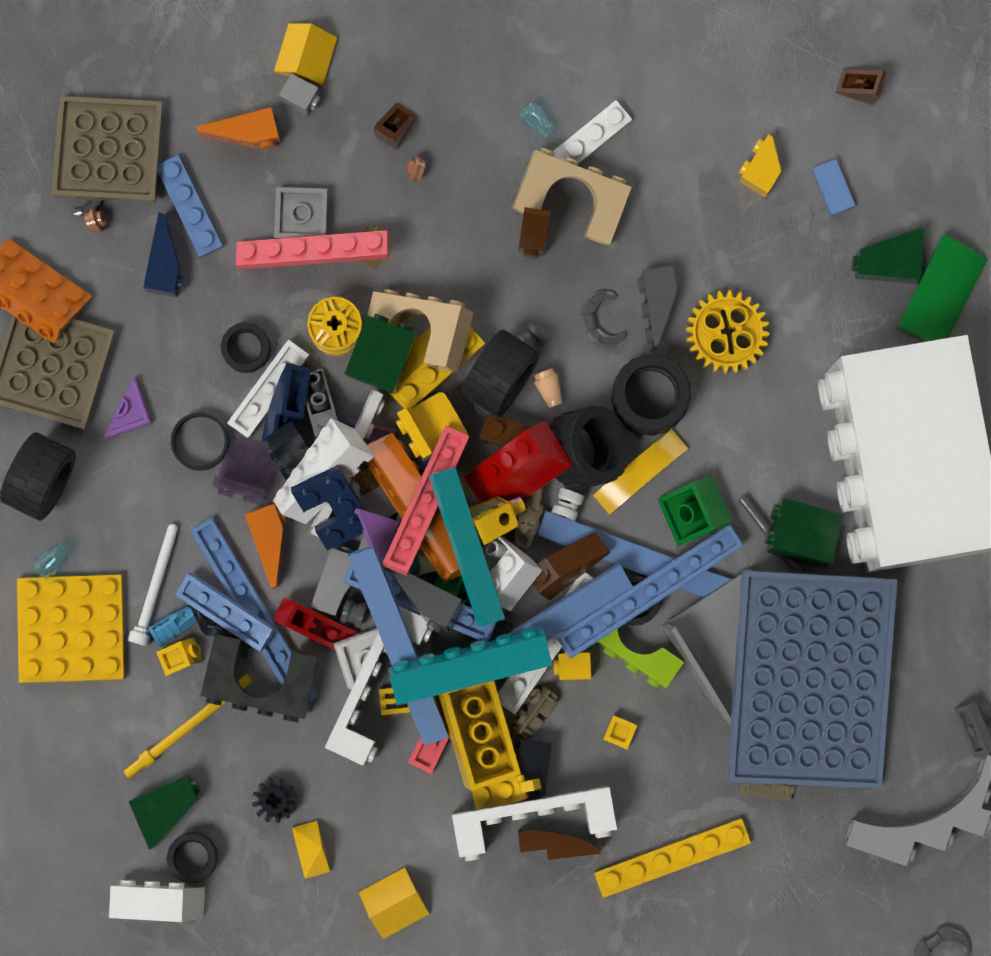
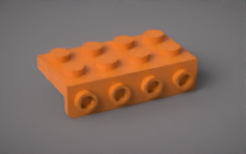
(37, 292)

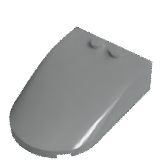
(707, 642)

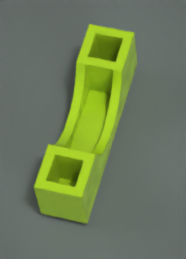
(658, 666)

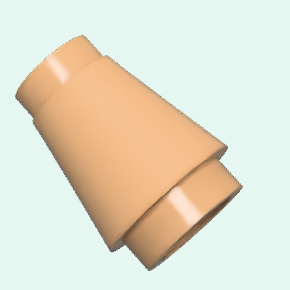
(548, 386)

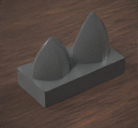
(972, 721)

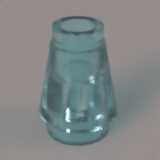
(537, 119)
(50, 561)

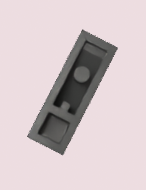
(432, 603)

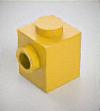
(572, 669)

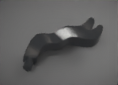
(210, 630)

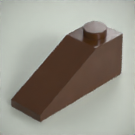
(534, 232)
(568, 565)

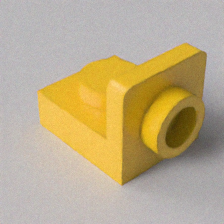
(179, 656)

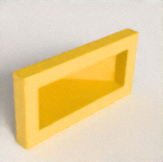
(311, 849)

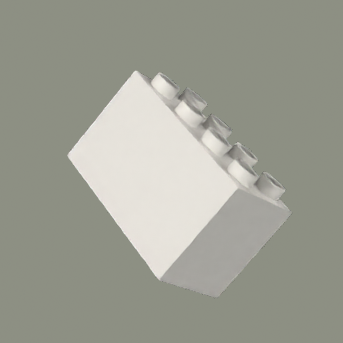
(911, 453)

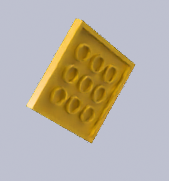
(70, 628)

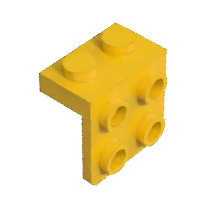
(426, 423)

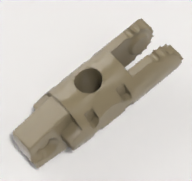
(529, 520)

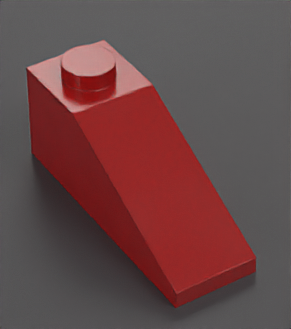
(311, 623)

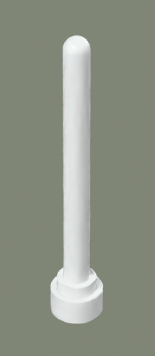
(140, 633)

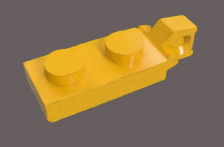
(505, 792)

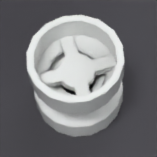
(567, 510)

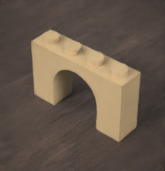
(607, 193)
(447, 321)

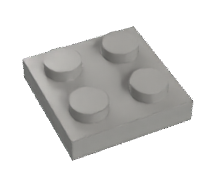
(300, 212)

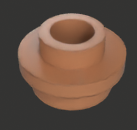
(415, 168)
(95, 220)

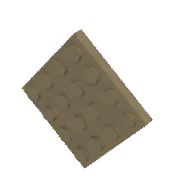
(107, 149)
(57, 377)

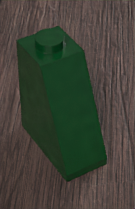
(892, 259)
(164, 808)

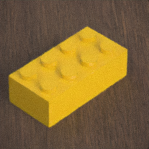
(479, 735)

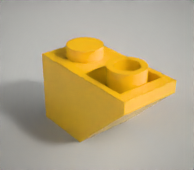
(763, 169)

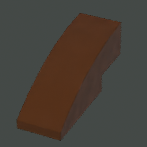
(555, 843)

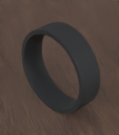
(177, 427)

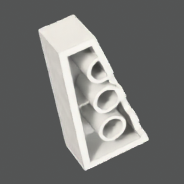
(334, 446)

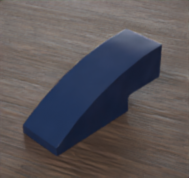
(288, 399)

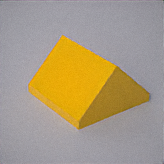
(306, 53)
(393, 903)

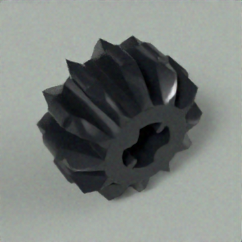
(269, 808)

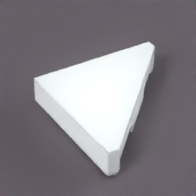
(353, 653)

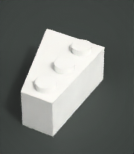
(156, 902)

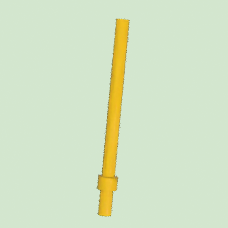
(147, 757)

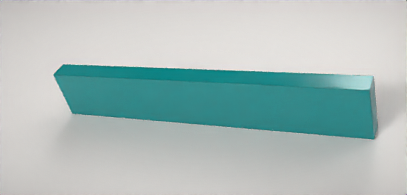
(466, 547)

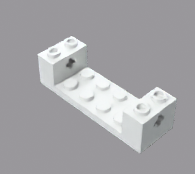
(347, 741)
(597, 808)

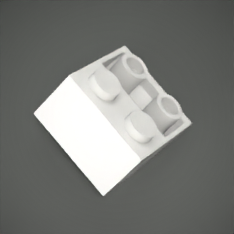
(510, 571)

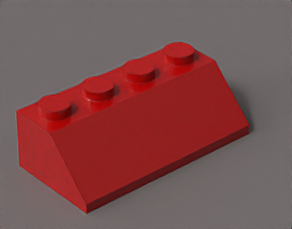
(520, 466)

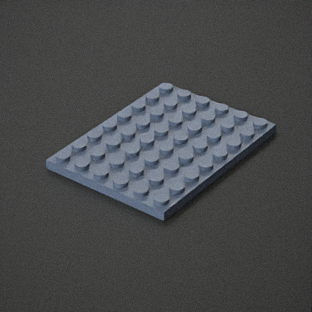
(811, 679)

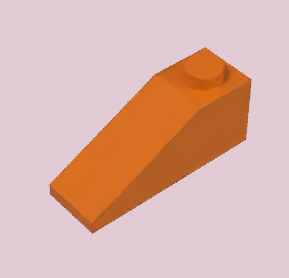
(249, 130)
(268, 535)

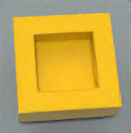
(620, 732)

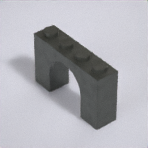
(222, 683)

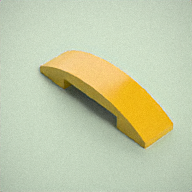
(640, 471)

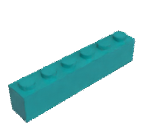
(470, 665)

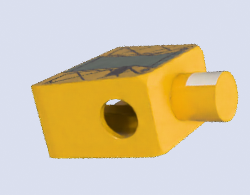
(495, 517)

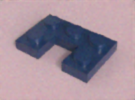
(333, 488)

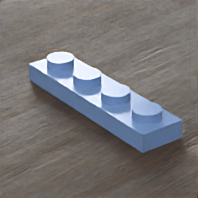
(189, 206)
(225, 611)

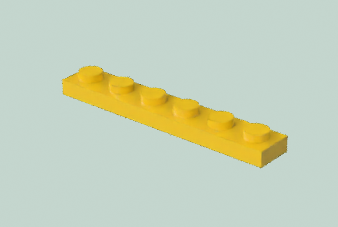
(672, 857)

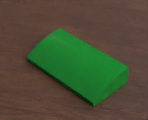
(941, 291)

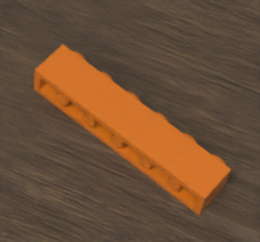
(399, 481)

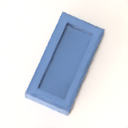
(833, 187)

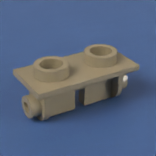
(539, 701)
(769, 791)

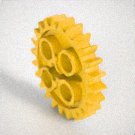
(750, 328)

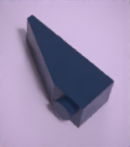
(163, 267)

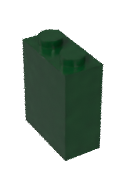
(381, 353)
(803, 532)

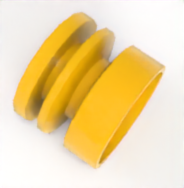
(342, 340)

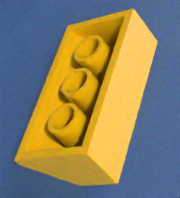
(423, 380)

